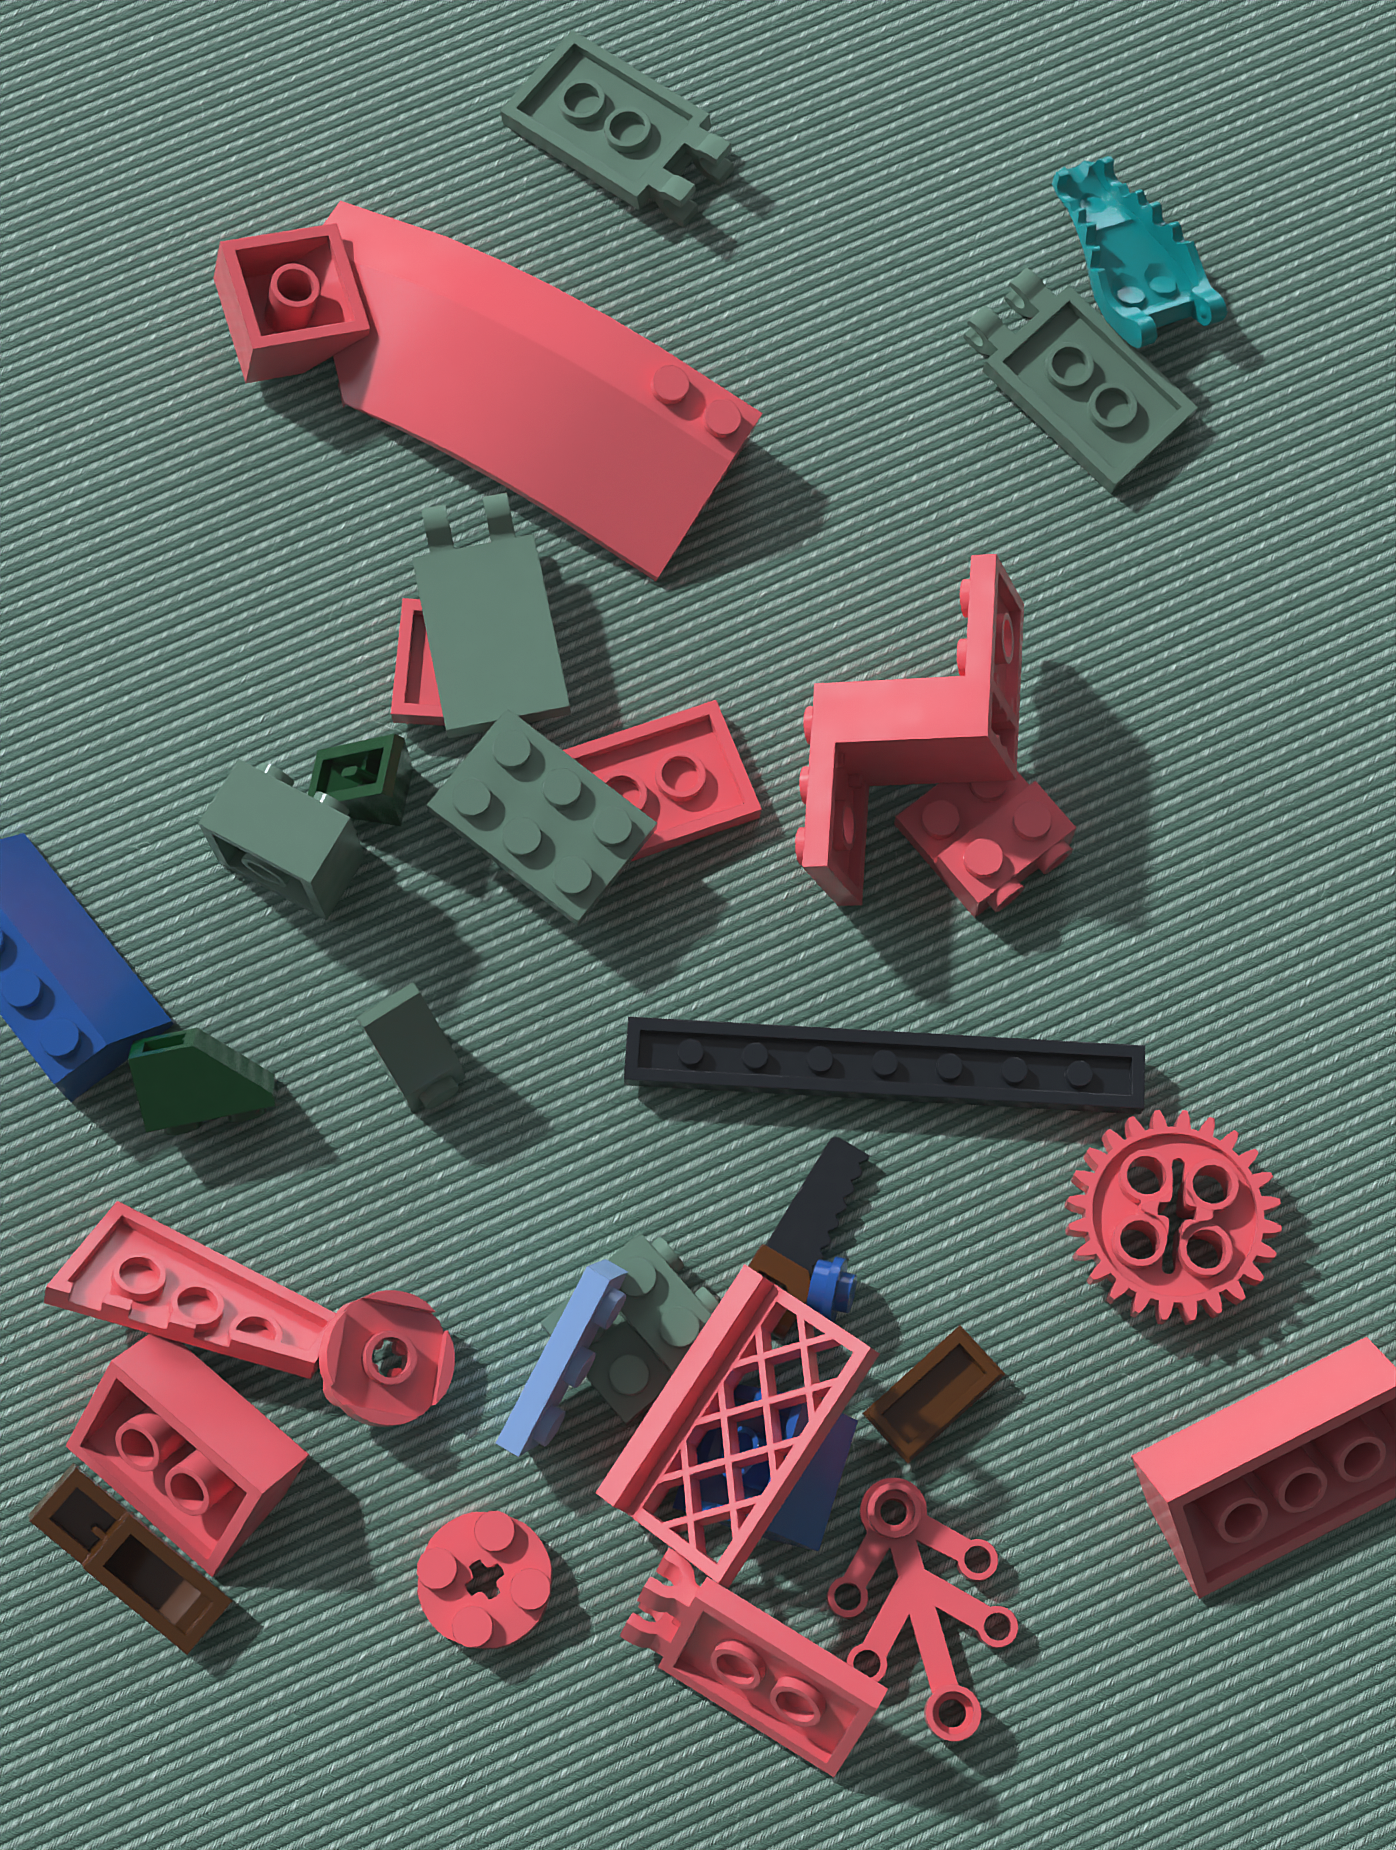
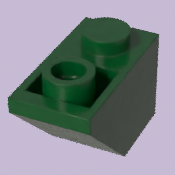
(196, 1079)

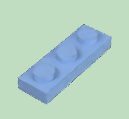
(564, 1358)

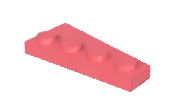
(183, 1291)

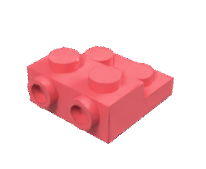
(987, 837)

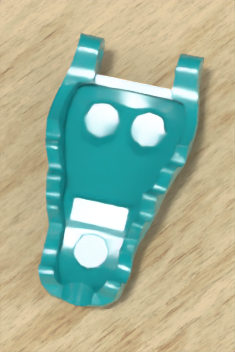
(1134, 260)

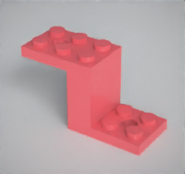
(912, 732)

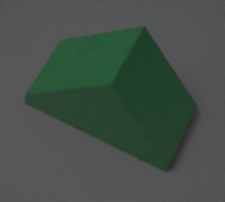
(366, 777)

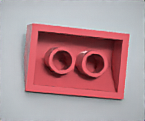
(185, 1449)

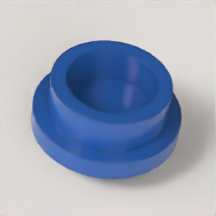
(831, 1288)

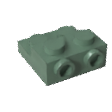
(650, 1331)

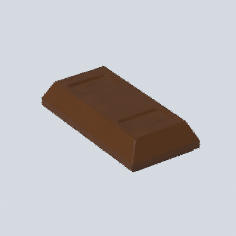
(933, 1394)

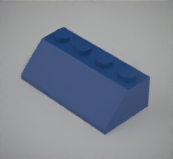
(63, 979)

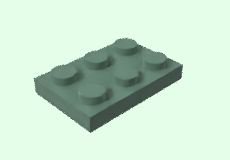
(542, 817)

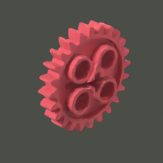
(1230, 1226)

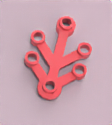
(918, 1595)

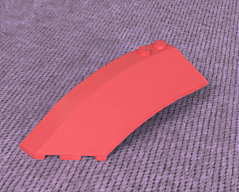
(535, 389)

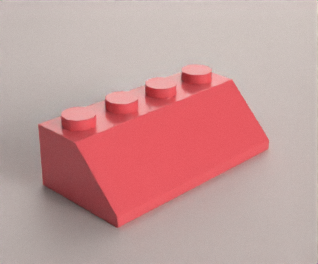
(1276, 1467)

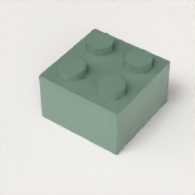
(283, 837)

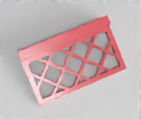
(702, 1399)

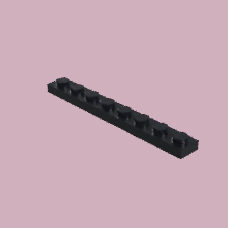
(885, 1065)

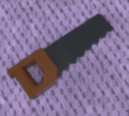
(805, 1226)

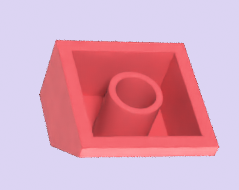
(288, 300)

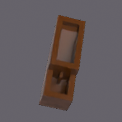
(129, 1558)

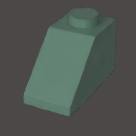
(412, 1048)

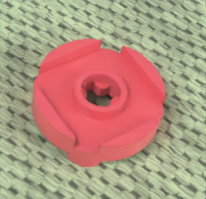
(355, 1381)
(523, 1588)

